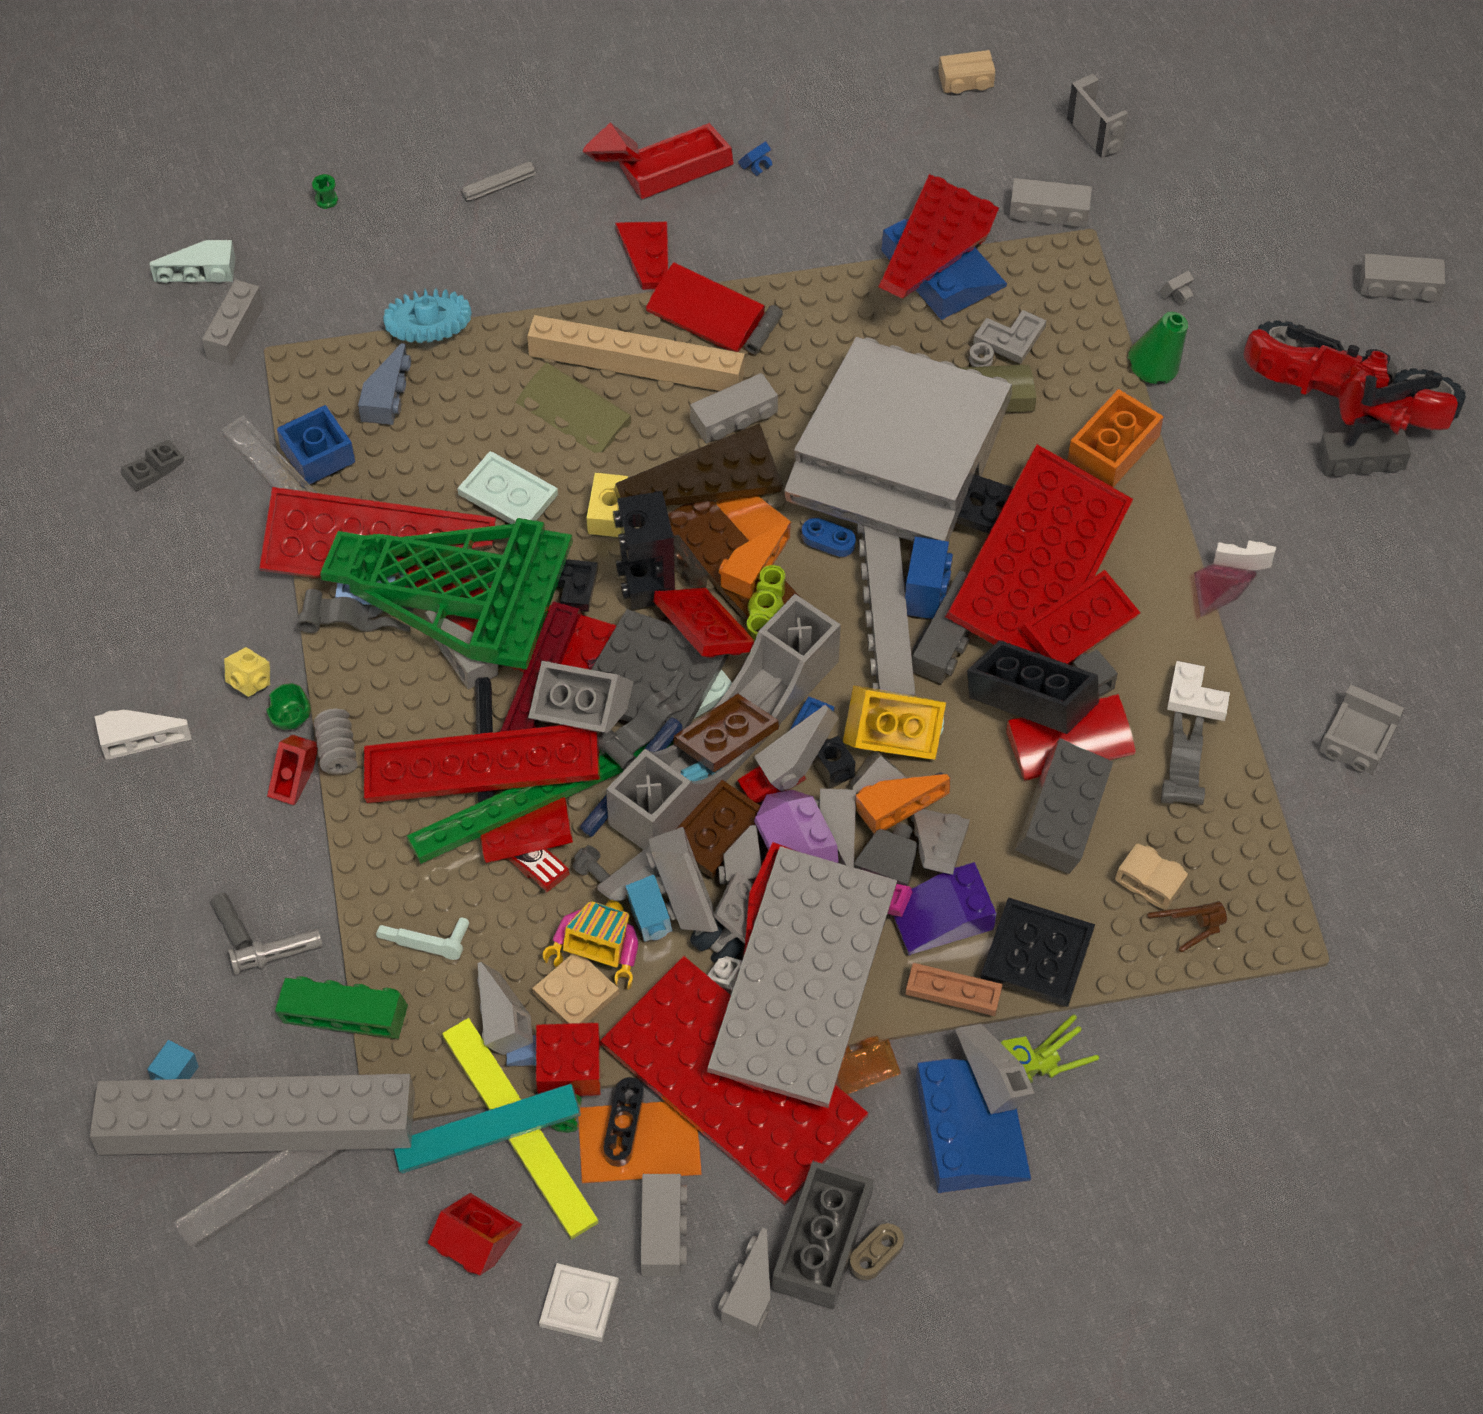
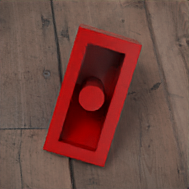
(292, 768)

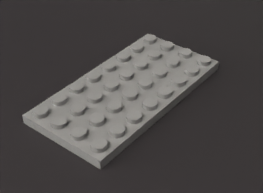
(802, 977)

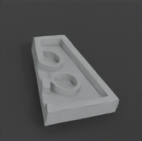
(939, 839)

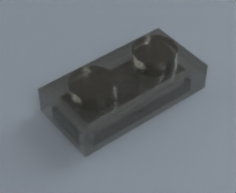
(688, 566)

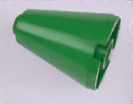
(1160, 349)

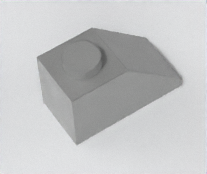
(742, 858)

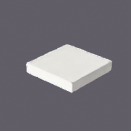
(579, 1302)

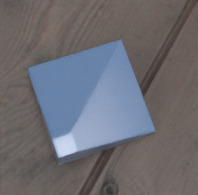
(523, 1056)

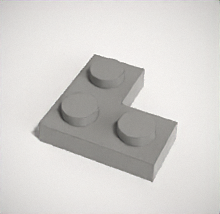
(1012, 341)

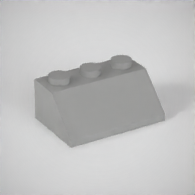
(579, 697)
(681, 881)

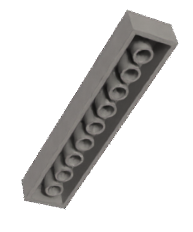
(253, 1114)

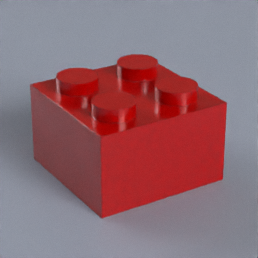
(568, 1056)

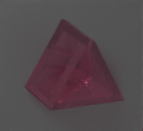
(1220, 586)

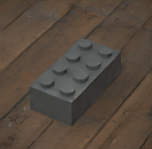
(1064, 806)
(822, 1235)

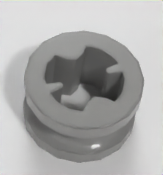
(981, 348)

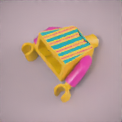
(599, 935)

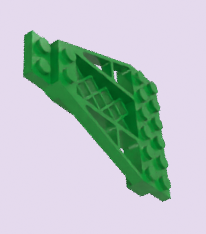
(507, 612)

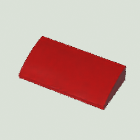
(678, 160)
(705, 308)
(1100, 732)

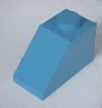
(648, 908)

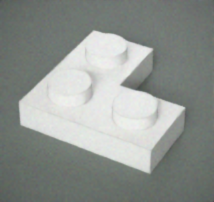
(1191, 698)

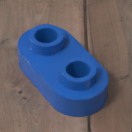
(827, 537)

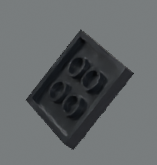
(1038, 951)

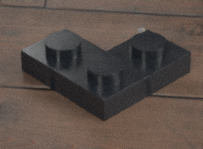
(578, 583)

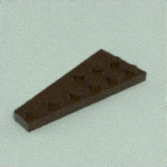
(721, 470)

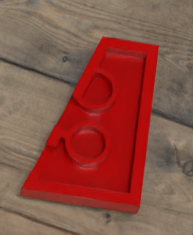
(647, 250)
(529, 833)

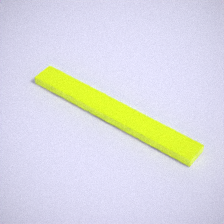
(530, 1147)

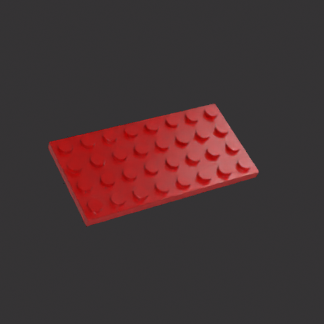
(1038, 548)
(768, 1134)

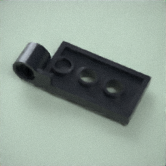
(990, 495)

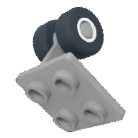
(732, 914)

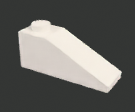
(132, 732)

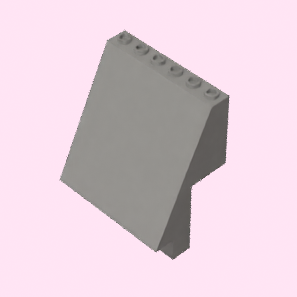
(897, 441)

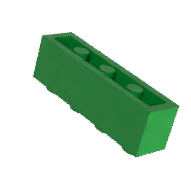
(341, 1007)

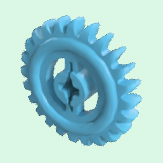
(427, 316)

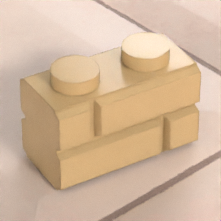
(966, 71)

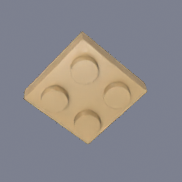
(575, 990)

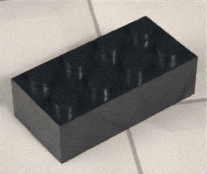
(1033, 686)

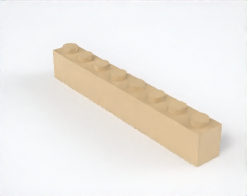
(635, 354)

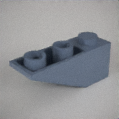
(381, 391)

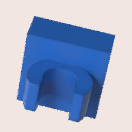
(755, 157)

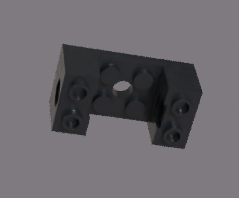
(645, 549)

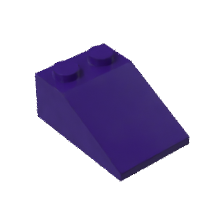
(946, 910)

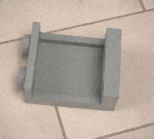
(1361, 730)

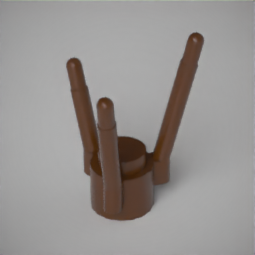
(1207, 915)

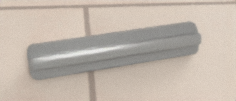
(498, 181)

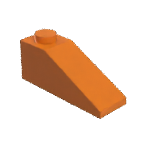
(743, 567)
(898, 799)

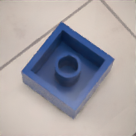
(316, 444)
(927, 577)

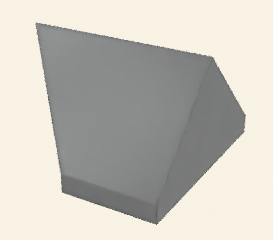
(873, 770)

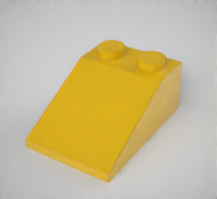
(894, 722)

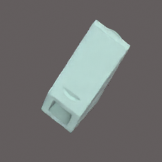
(197, 263)

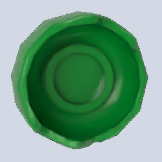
(288, 707)

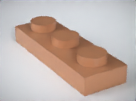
(954, 989)

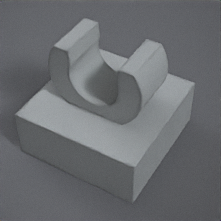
(1178, 288)

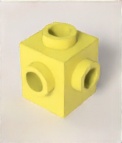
(247, 671)

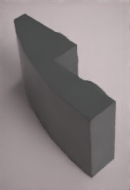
(156, 464)

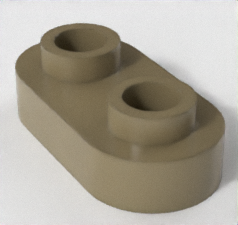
(875, 1252)

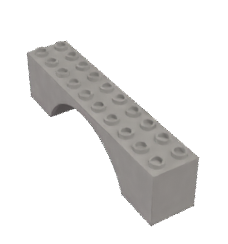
(780, 671)

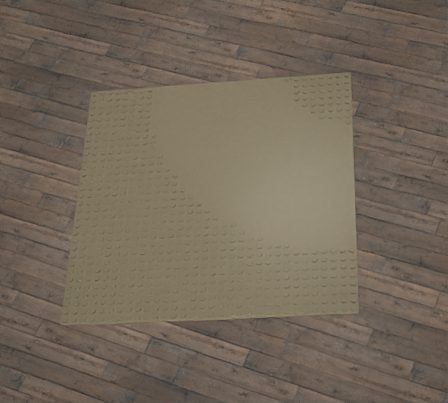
(406, 690)

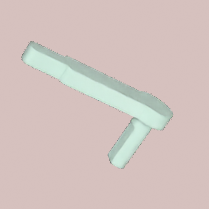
(449, 947)

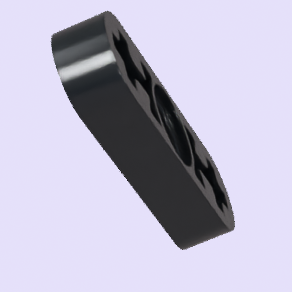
(617, 1110)

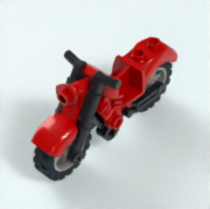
(1318, 362)

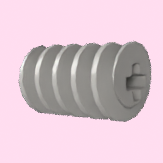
(335, 742)

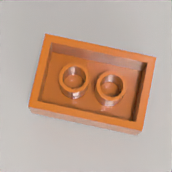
(1115, 438)

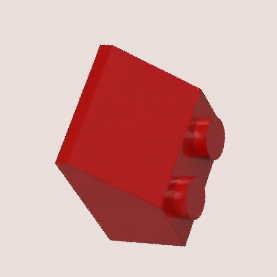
(473, 1233)

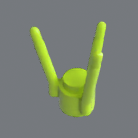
(1049, 1057)

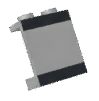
(1101, 133)

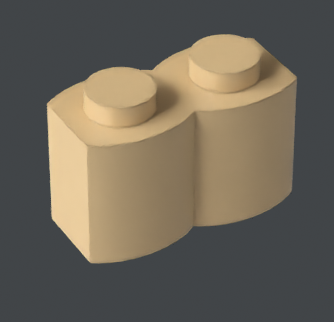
(1151, 876)

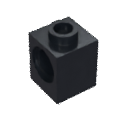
(835, 771)

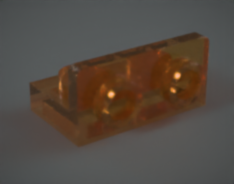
(867, 1065)

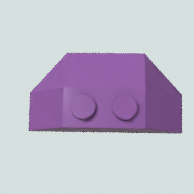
(796, 823)

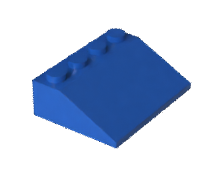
(956, 286)
(963, 1137)

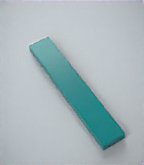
(489, 1128)

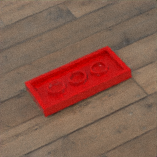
(1081, 619)
(704, 622)

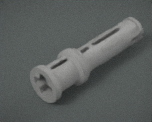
(260, 953)

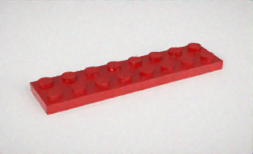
(480, 763)

